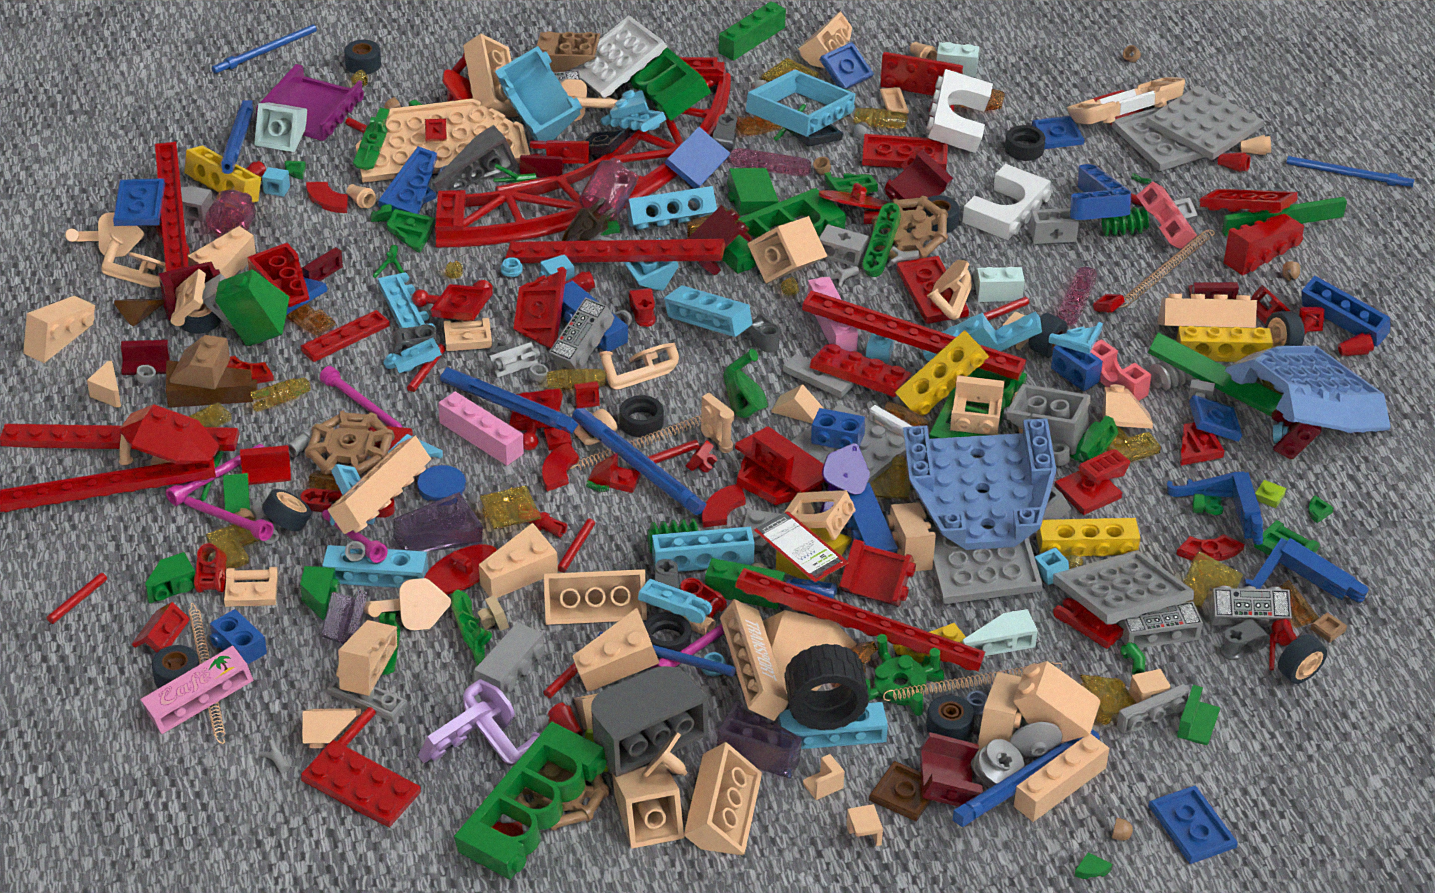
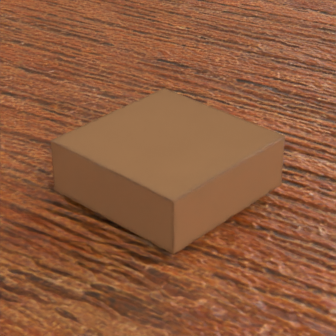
(1328, 627)

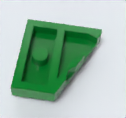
(846, 184)
(411, 228)

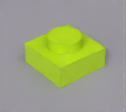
(1270, 493)

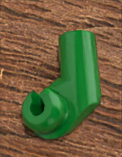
(1139, 659)

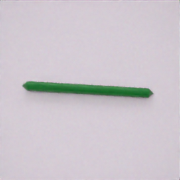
(783, 130)
(207, 487)

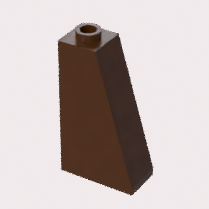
(232, 388)

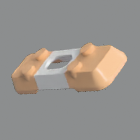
(1146, 94)

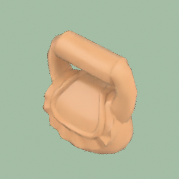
(602, 415)

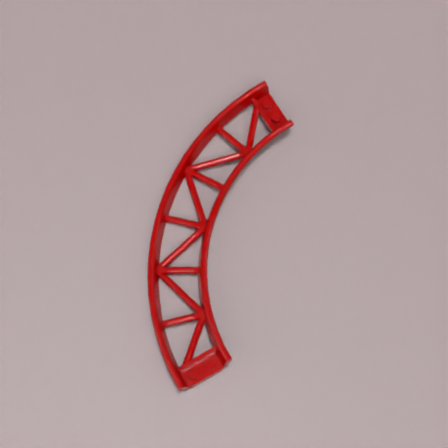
(453, 227)

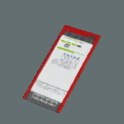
(801, 546)

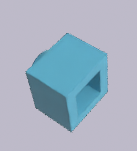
(276, 181)
(879, 348)
(1050, 563)

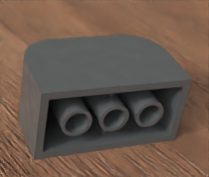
(644, 713)

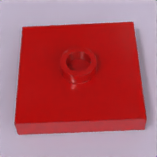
(1086, 494)

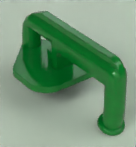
(741, 386)

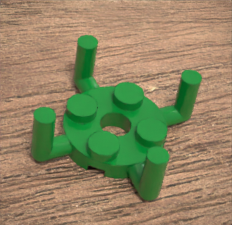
(904, 668)

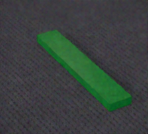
(1301, 212)
(1213, 372)

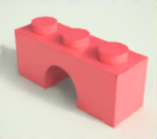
(1162, 207)
(1132, 377)

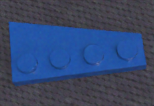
(411, 183)

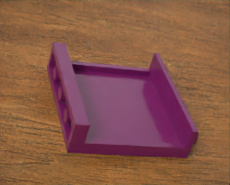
(325, 102)

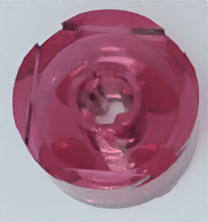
(229, 211)

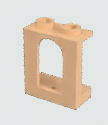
(977, 391)
(832, 519)

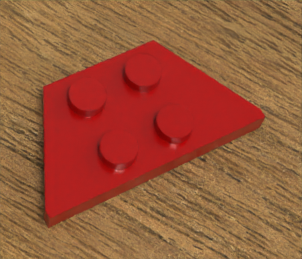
(540, 308)
(765, 484)

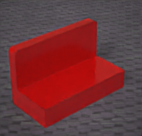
(266, 464)
(162, 628)

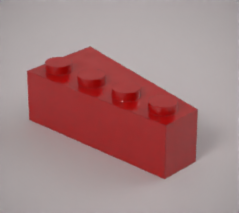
(1261, 242)

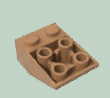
(568, 48)

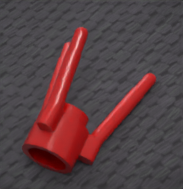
(1281, 633)

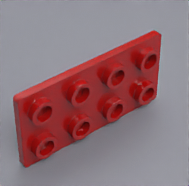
(913, 73)
(782, 459)

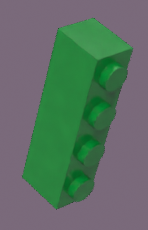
(752, 30)

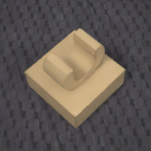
(493, 615)

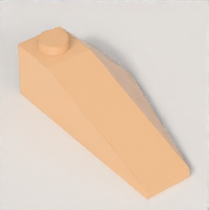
(826, 39)

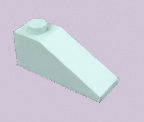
(1005, 634)

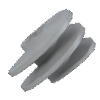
(997, 762)

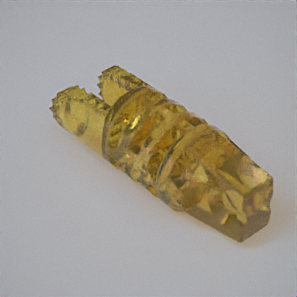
(881, 117)
(567, 378)
(280, 393)

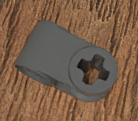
(725, 131)
(763, 334)
(413, 336)
(667, 572)
(1243, 640)

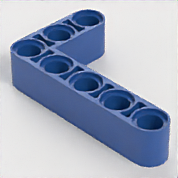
(1100, 196)

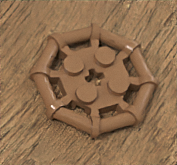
(922, 224)
(351, 427)
(582, 812)

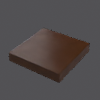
(900, 791)

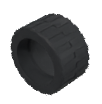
(822, 666)

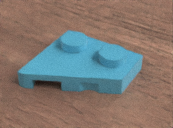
(629, 104)

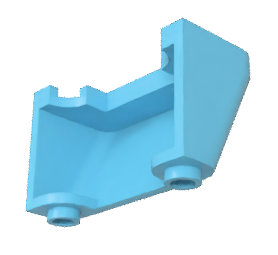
(538, 95)

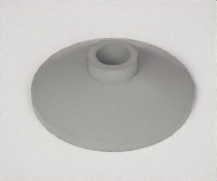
(1036, 739)

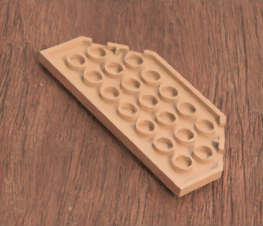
(463, 122)

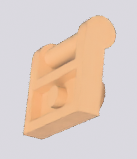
(188, 297)
(467, 335)
(717, 422)
(251, 592)

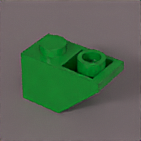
(170, 577)
(316, 588)

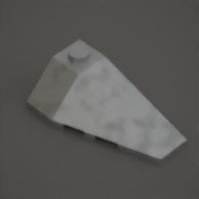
(477, 162)

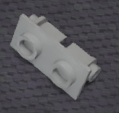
(514, 359)

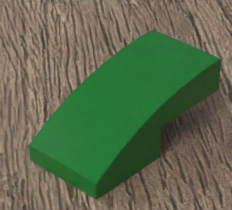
(236, 492)

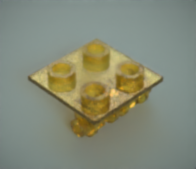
(893, 481)
(509, 507)
(1111, 693)

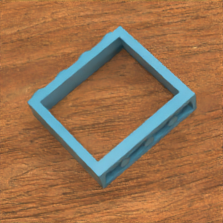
(764, 102)

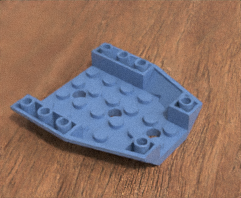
(1315, 388)
(1013, 470)

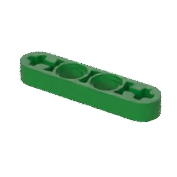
(882, 239)

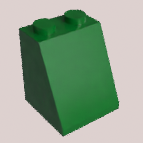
(252, 306)

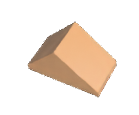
(103, 385)
(797, 404)

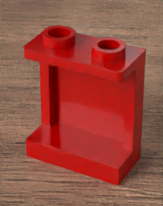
(877, 574)

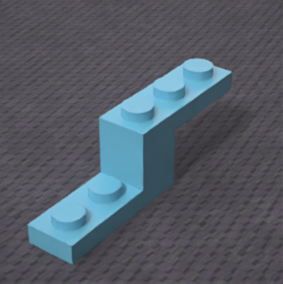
(1000, 339)

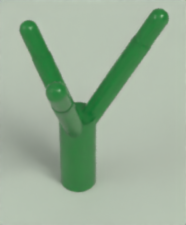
(514, 177)
(391, 258)

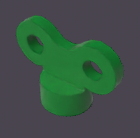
(1210, 504)

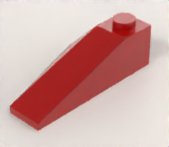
(282, 269)

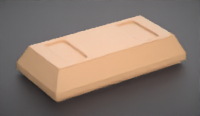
(894, 100)

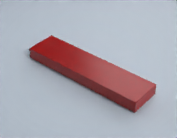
(345, 336)

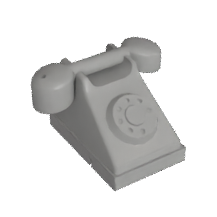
(1065, 414)

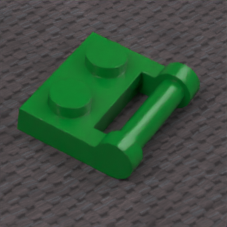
(1277, 530)

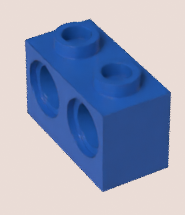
(1077, 367)
(837, 429)
(237, 631)

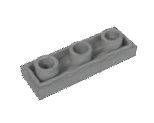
(799, 368)
(384, 703)
(1153, 709)

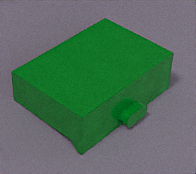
(750, 189)

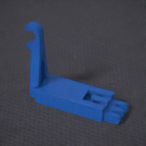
(1228, 485)
(1312, 568)

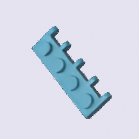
(643, 120)
(400, 302)

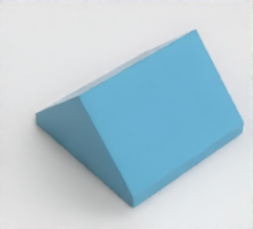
(652, 274)

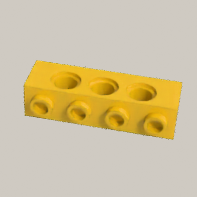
(206, 168)
(1225, 343)
(940, 374)
(1089, 536)

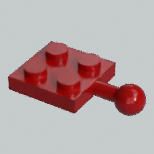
(456, 301)
(550, 398)

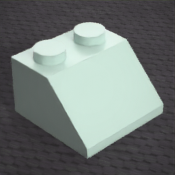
(960, 54)
(279, 126)
(998, 284)

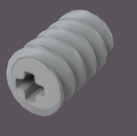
(1167, 376)

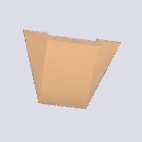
(794, 632)

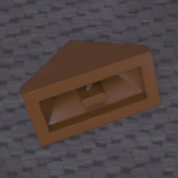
(137, 309)

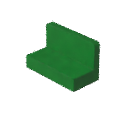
(1096, 440)
(1197, 718)

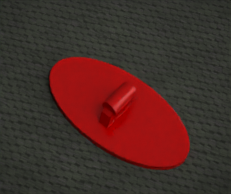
(855, 198)
(459, 568)

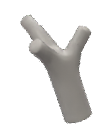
(903, 256)
(842, 274)
(276, 756)

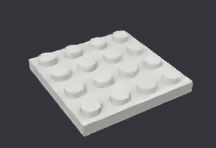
(620, 56)

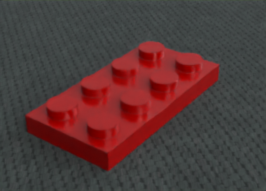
(894, 150)
(1248, 199)
(919, 278)
(860, 369)
(360, 783)

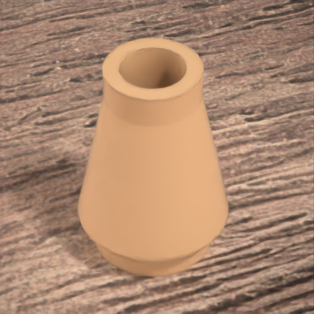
(923, 51)
(1257, 145)
(362, 196)

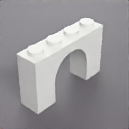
(948, 126)
(1007, 219)

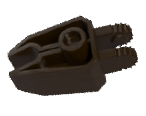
(589, 222)

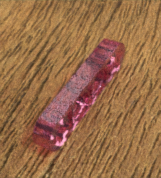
(748, 159)
(1077, 296)

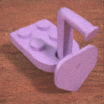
(488, 716)

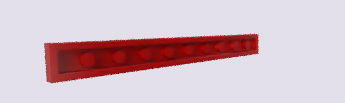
(172, 207)
(619, 250)
(904, 331)
(89, 436)
(103, 484)
(859, 619)

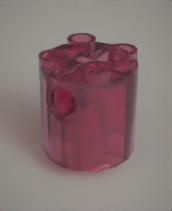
(611, 182)

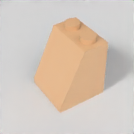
(787, 249)
(1055, 698)
(649, 806)

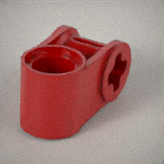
(642, 306)
(210, 574)
(702, 591)

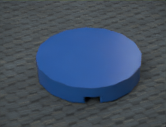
(440, 482)

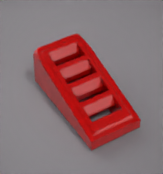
(1105, 466)

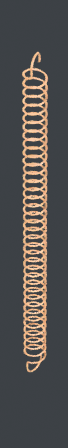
(1168, 261)
(634, 444)
(957, 683)
(214, 733)

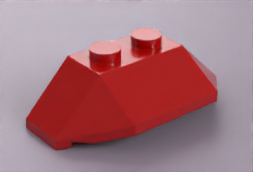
(169, 436)

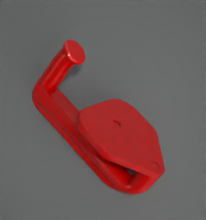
(457, 85)
(1263, 313)

